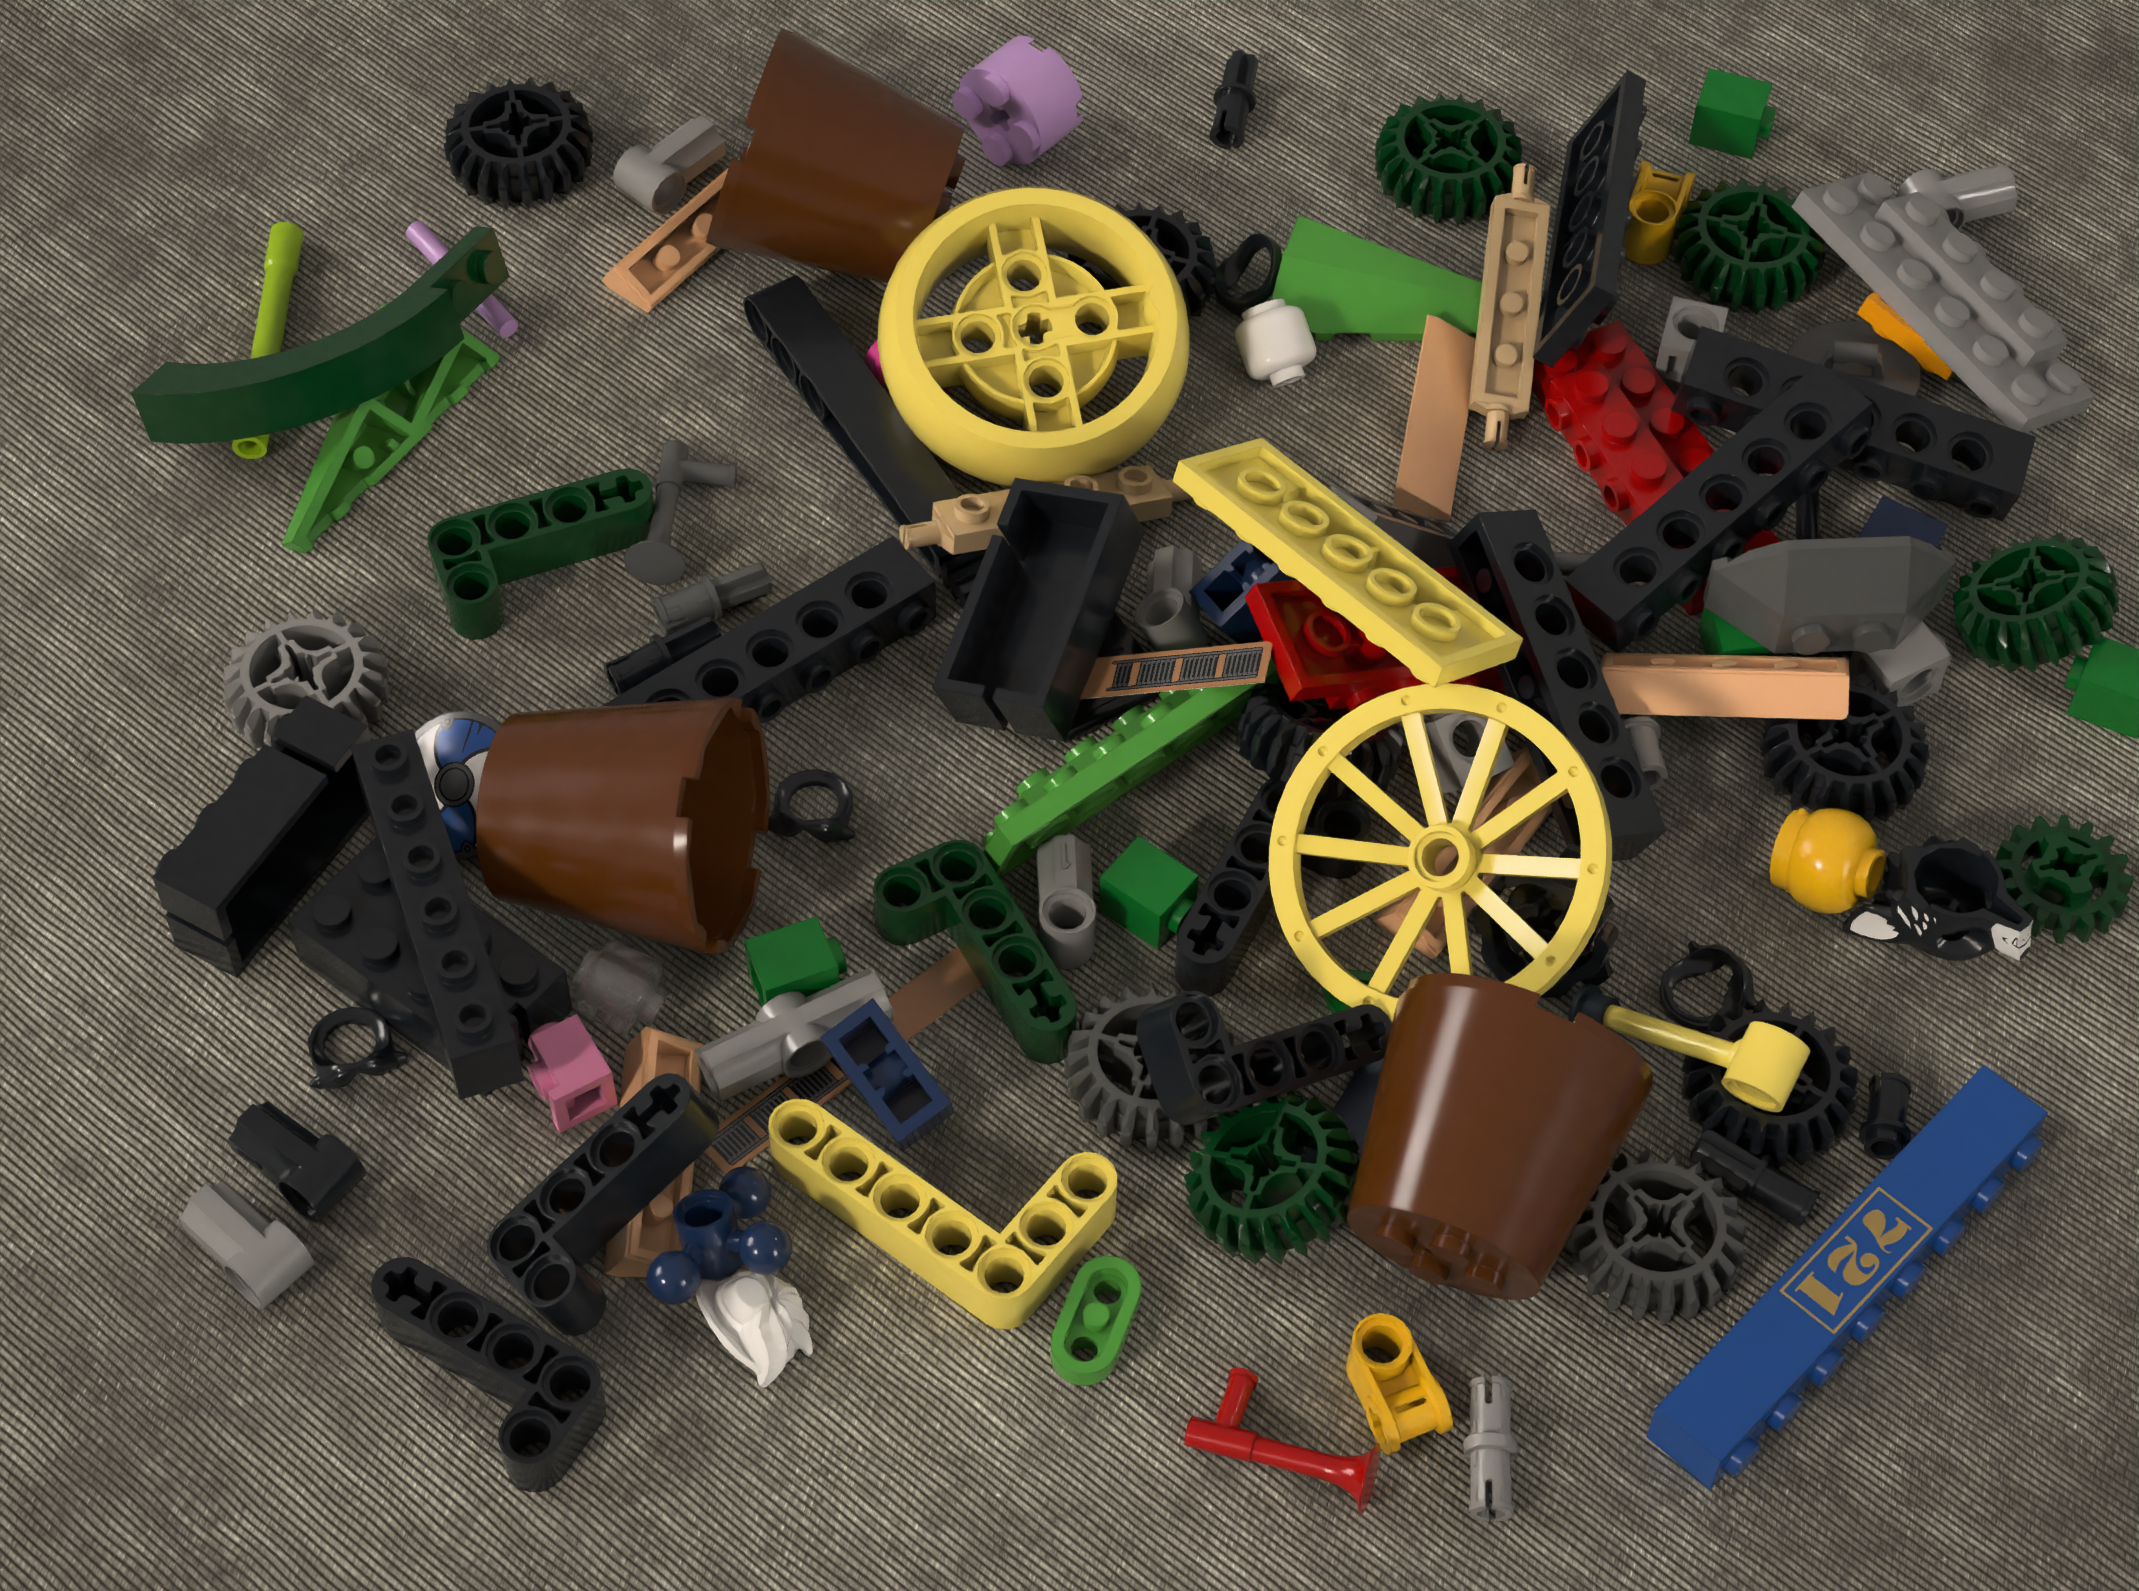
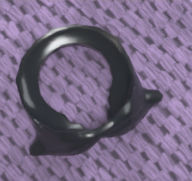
(1235, 265)
(827, 830)
(1698, 962)
(333, 1075)

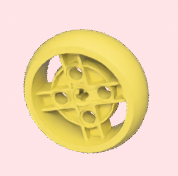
(1137, 321)

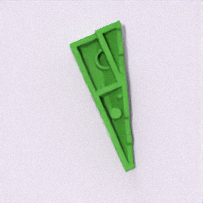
(1368, 288)
(377, 435)

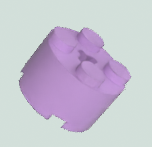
(1019, 101)

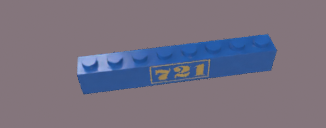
(1846, 1278)

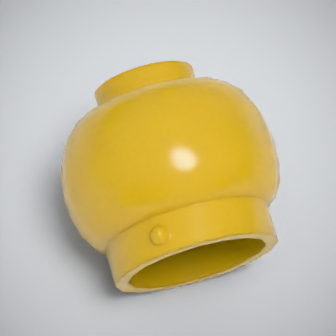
(1827, 859)

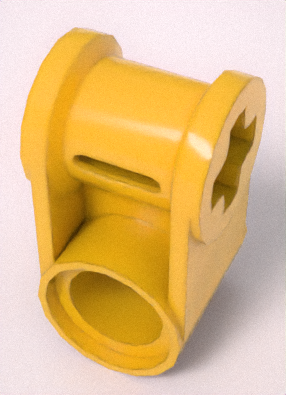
(1655, 210)
(1396, 1395)

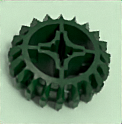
(1447, 141)
(1715, 255)
(2036, 602)
(1284, 1195)

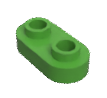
(1095, 1325)

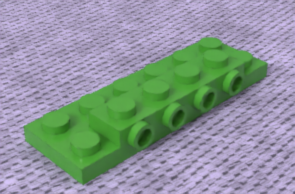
(1111, 768)

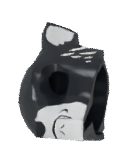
(1943, 904)

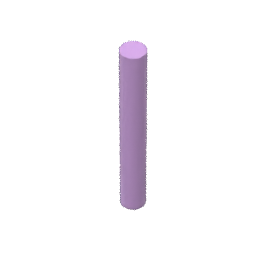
(434, 250)

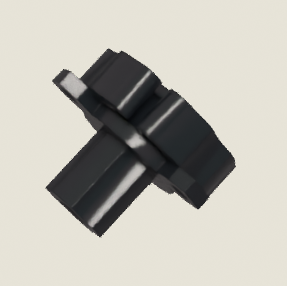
(1543, 907)

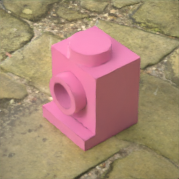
(570, 1072)

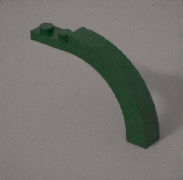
(333, 373)

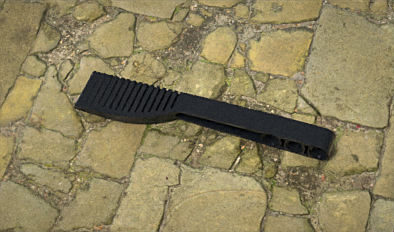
(887, 451)

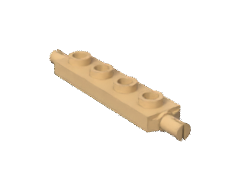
(1509, 307)
(972, 519)

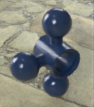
(712, 1237)

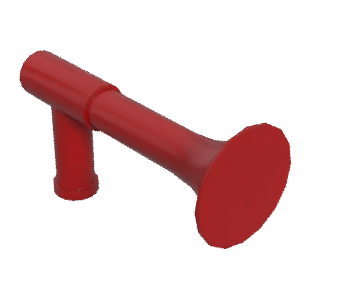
(1227, 1439)

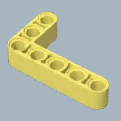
(942, 1222)

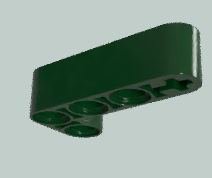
(530, 537)
(991, 953)

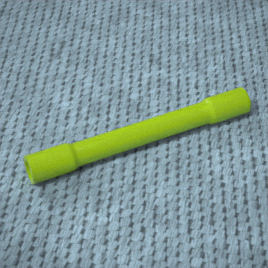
(280, 269)

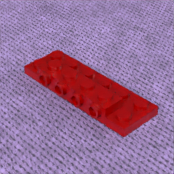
(1623, 426)
(1329, 656)

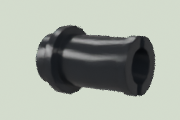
(1886, 1129)

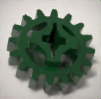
(2064, 877)

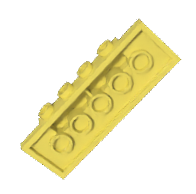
(1348, 562)

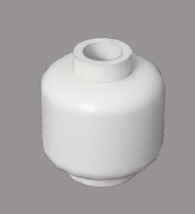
(1275, 342)

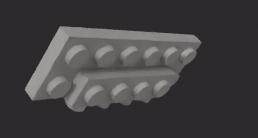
(1950, 297)

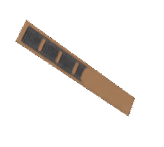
(1179, 670)
(914, 1008)

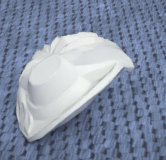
(756, 1320)

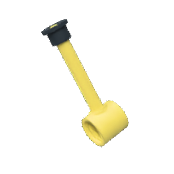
(1758, 1066)

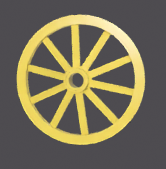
(1329, 757)

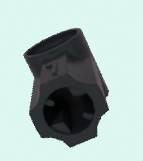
(306, 1169)

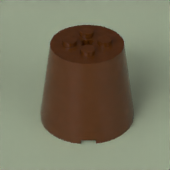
(835, 167)
(629, 817)
(1489, 1133)

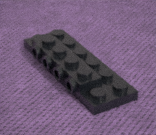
(1591, 221)

